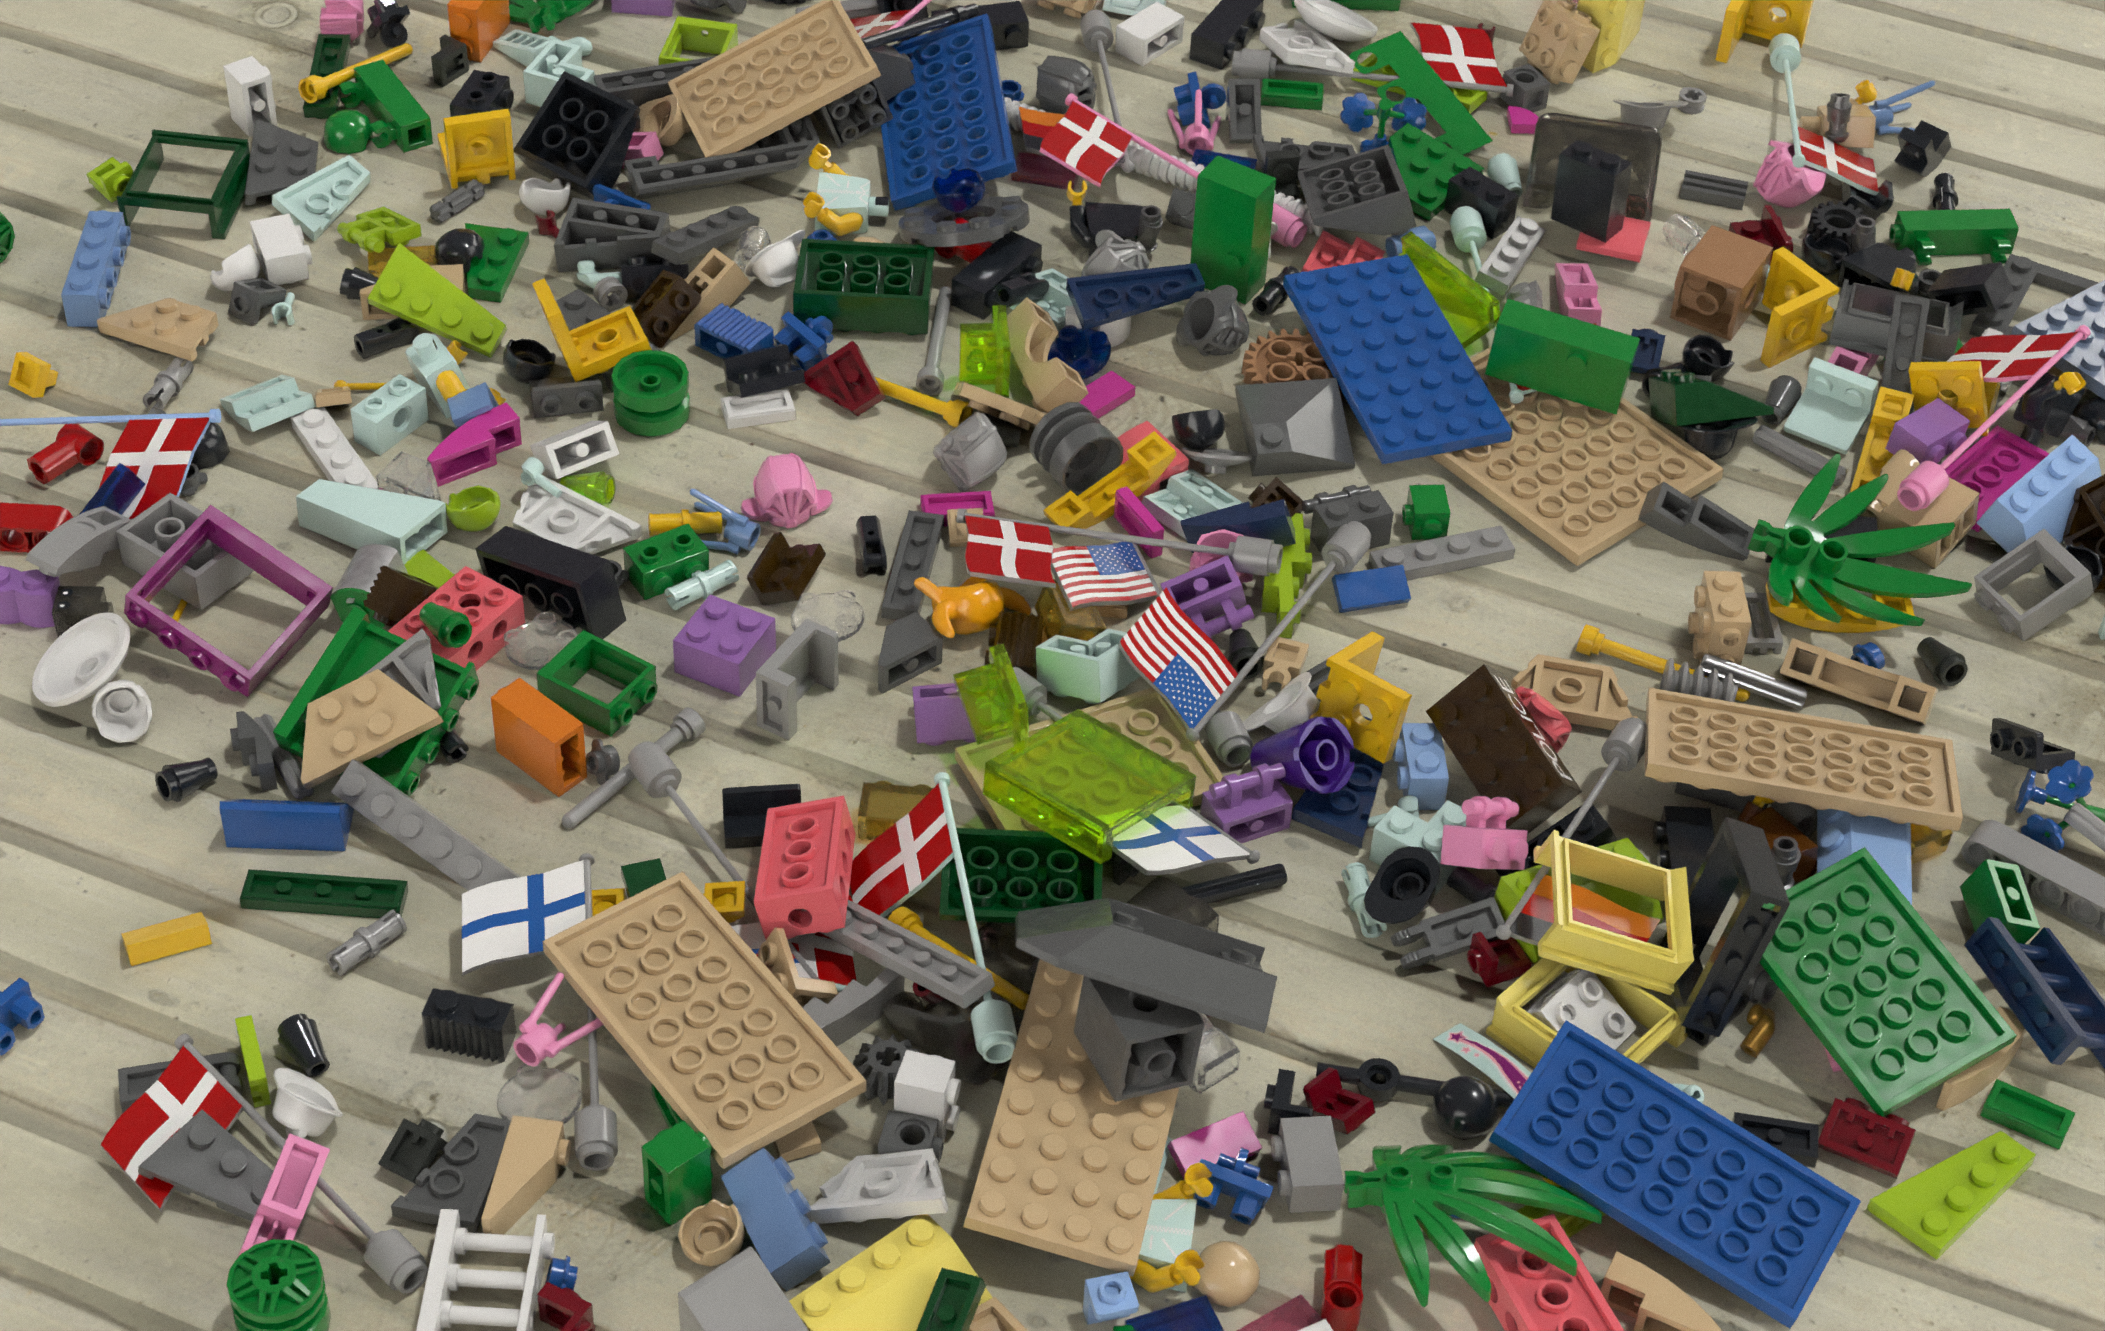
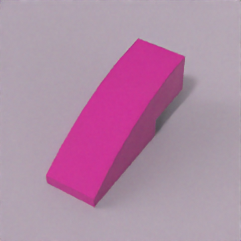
(476, 444)

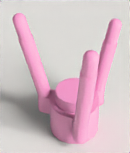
(1196, 134)
(541, 1040)

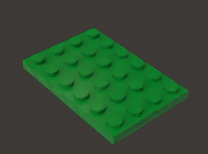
(1879, 985)

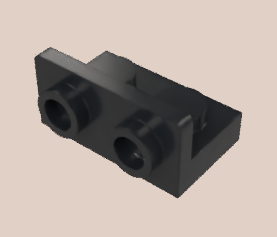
(761, 371)

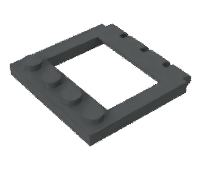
(2021, 274)

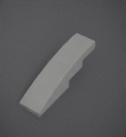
(855, 1006)

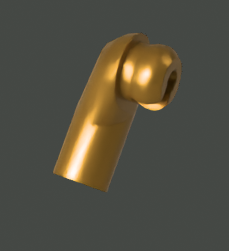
(1762, 1031)

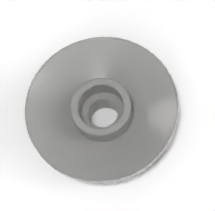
(1216, 459)

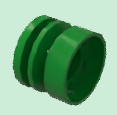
(278, 1289)

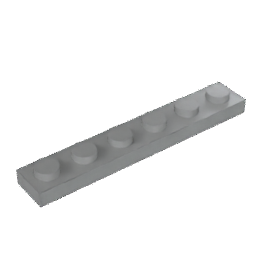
(418, 828)
(913, 956)

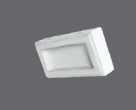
(758, 409)

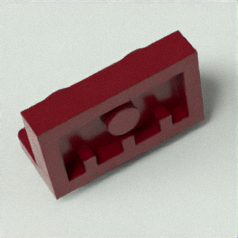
(1766, 231)
(1866, 1136)

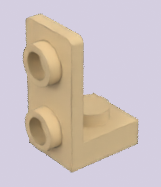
(779, 960)

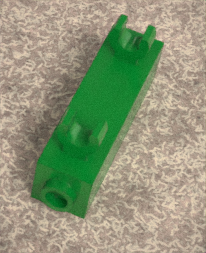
(391, 103)
(1955, 233)

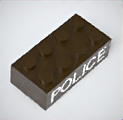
(1503, 747)

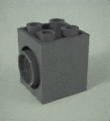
(854, 114)
(1137, 1039)

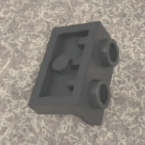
(566, 396)

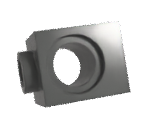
(1529, 88)
(910, 1133)

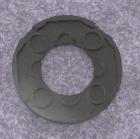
(932, 229)

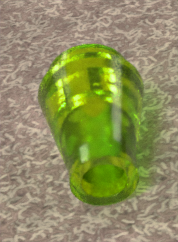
(595, 486)

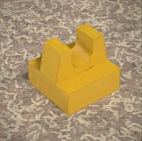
(31, 375)

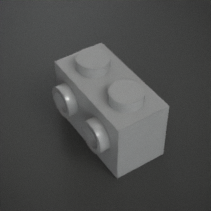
(1309, 1164)

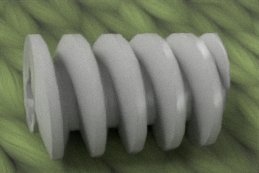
(1696, 684)

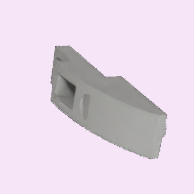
(78, 542)

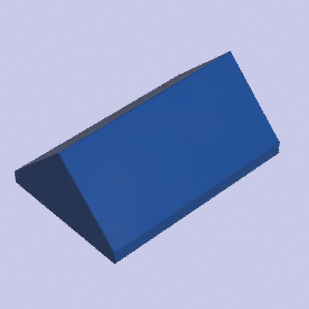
(286, 824)

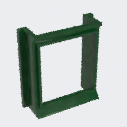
(225, 200)

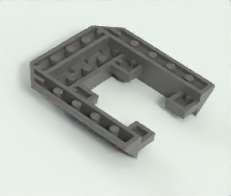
(767, 157)
(1153, 957)

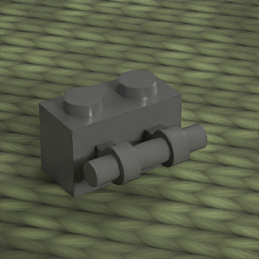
(1349, 505)

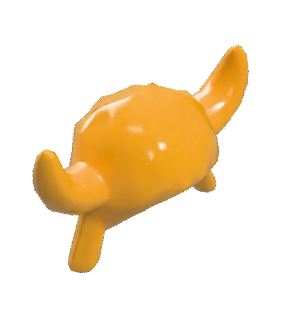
(969, 606)

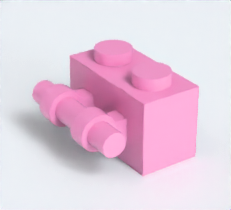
(1485, 839)

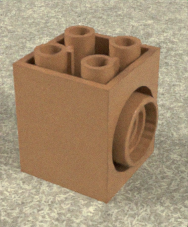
(1720, 282)

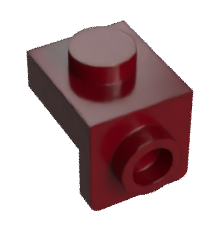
(1497, 959)
(1345, 1107)
(564, 1309)

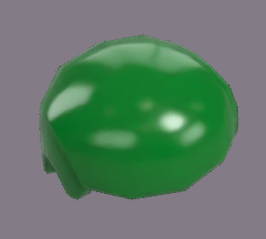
(347, 132)

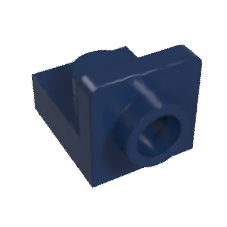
(1648, 350)

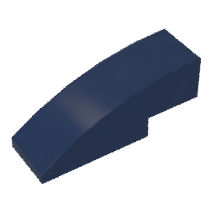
(1265, 522)

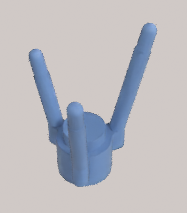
(1884, 112)
(738, 528)

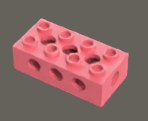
(486, 603)
(805, 867)
(1537, 1294)

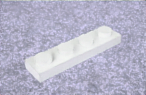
(331, 448)

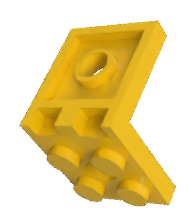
(1758, 19)
(477, 147)
(1794, 320)
(594, 345)
(1956, 384)
(1354, 683)

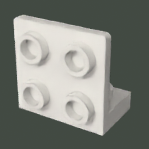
(1586, 1004)

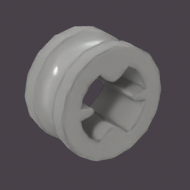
(1695, 99)
(616, 299)

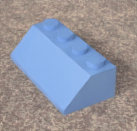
(2041, 496)
(1888, 843)

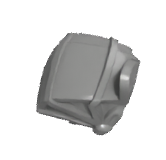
(1115, 255)
(971, 452)

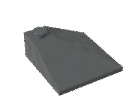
(1294, 427)

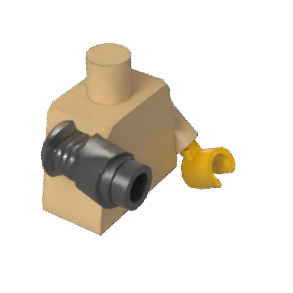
(1846, 118)

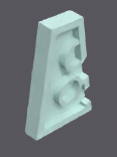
(322, 196)

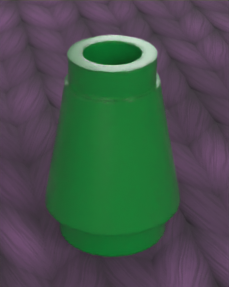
(447, 625)

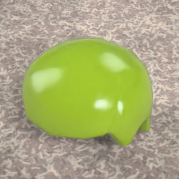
(473, 508)

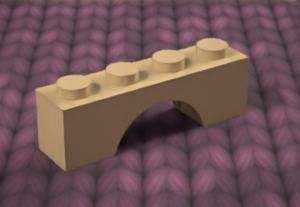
(1030, 341)
(1858, 681)

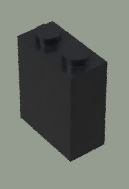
(1591, 190)

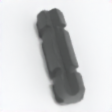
(456, 201)

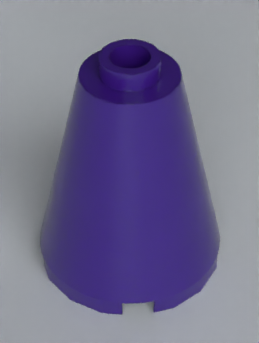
(1312, 754)

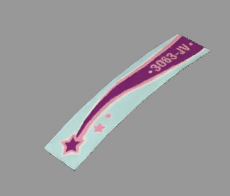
(1486, 1057)

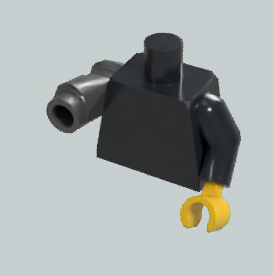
(1127, 221)
(1878, 263)
(2049, 409)

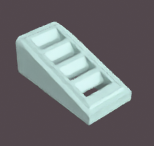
(521, 45)

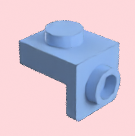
(1109, 1298)

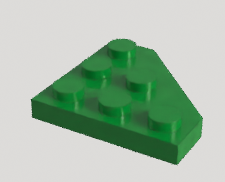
(1426, 168)

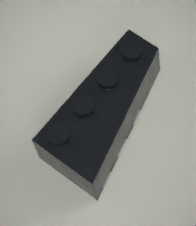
(555, 579)

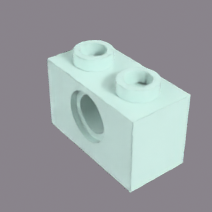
(389, 414)

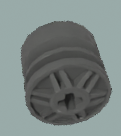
(1075, 447)

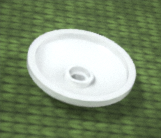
(1335, 20)
(82, 660)

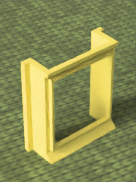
(1604, 950)
(1531, 1038)

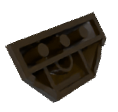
(2087, 521)

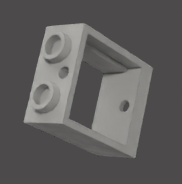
(2058, 560)

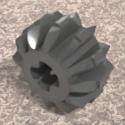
(880, 1065)

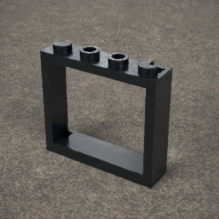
(1737, 854)

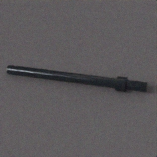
(951, 16)

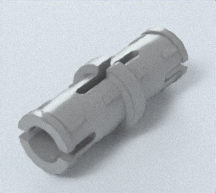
(168, 383)
(366, 942)

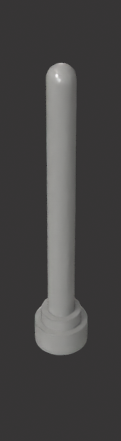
(931, 378)
(685, 726)

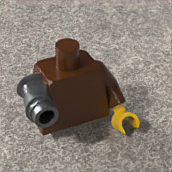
(1791, 849)

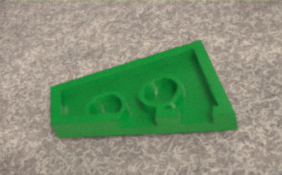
(501, 257)

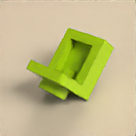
(111, 178)

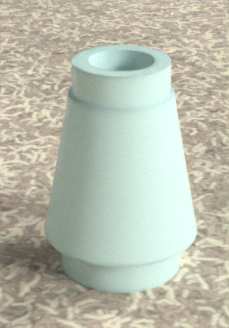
(1504, 171)

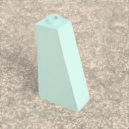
(371, 516)

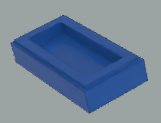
(1371, 588)

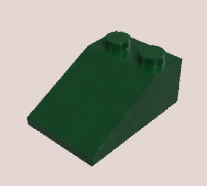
(1687, 400)

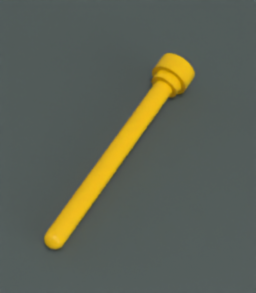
(315, 87)
(953, 411)
(1595, 642)
(911, 921)

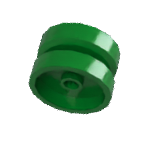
(651, 393)

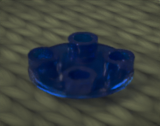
(1081, 350)

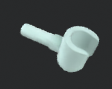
(284, 309)
(532, 474)
(1408, 803)

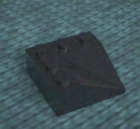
(579, 135)

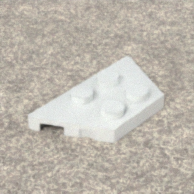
(1305, 47)
(573, 520)
(882, 1187)

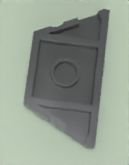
(278, 160)

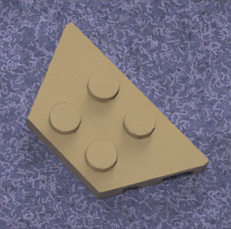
(163, 326)
(998, 406)
(1578, 689)
(360, 724)

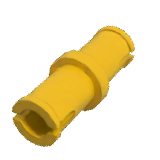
(699, 521)

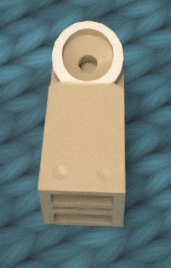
(1954, 505)

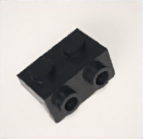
(639, 273)
(2026, 747)

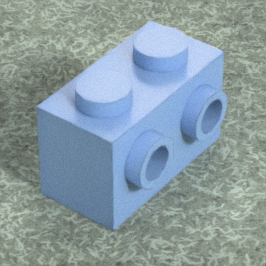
(1422, 765)

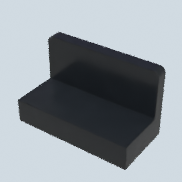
(747, 811)

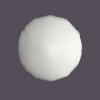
(542, 195)
(236, 267)
(122, 711)

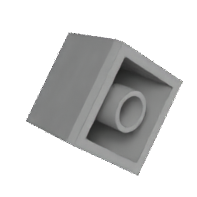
(737, 1298)

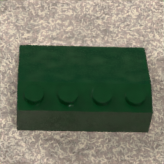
(865, 285)
(1015, 874)

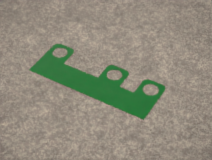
(1422, 82)

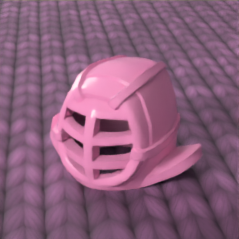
(1782, 182)
(785, 493)

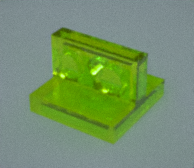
(986, 352)
(994, 699)

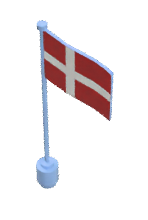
(151, 446)

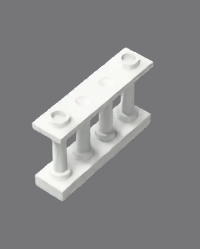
(448, 1276)

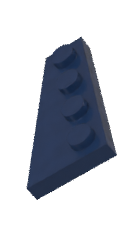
(1128, 293)
(1346, 811)

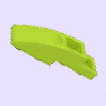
(1284, 587)

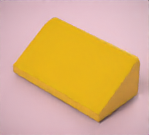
(166, 938)

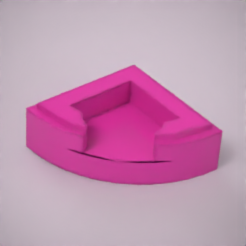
(1521, 120)

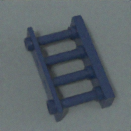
(2042, 990)

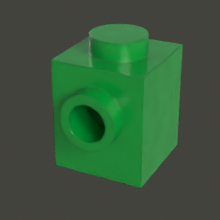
(1426, 512)

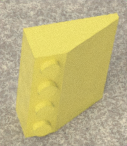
(1618, 25)
(885, 1283)

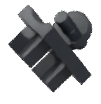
(388, 20)

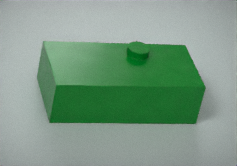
(1232, 226)
(1561, 356)

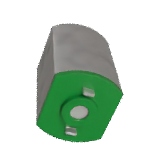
(359, 577)

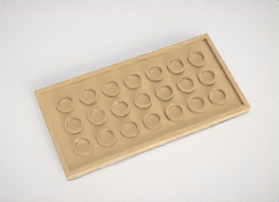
(1802, 759)
(704, 1018)
(1062, 1156)

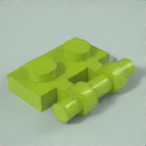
(377, 227)

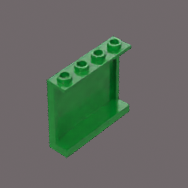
(348, 656)

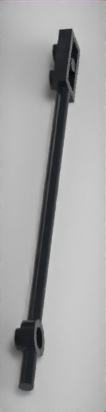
(1792, 1138)

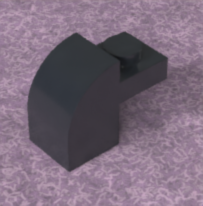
(1922, 148)

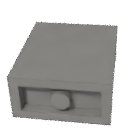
(798, 664)

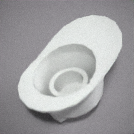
(776, 263)
(1290, 707)
(303, 1104)

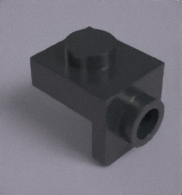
(1871, 204)
(1279, 1098)

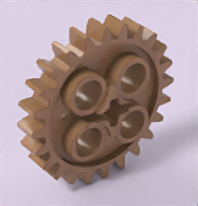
(1284, 359)

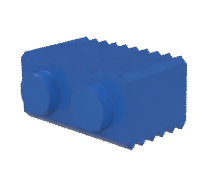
(731, 333)

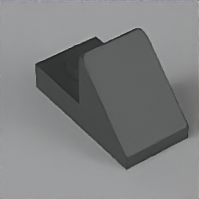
(1243, 110)

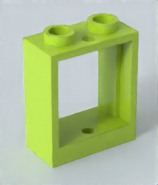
(688, 35)

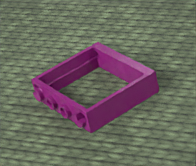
(257, 555)

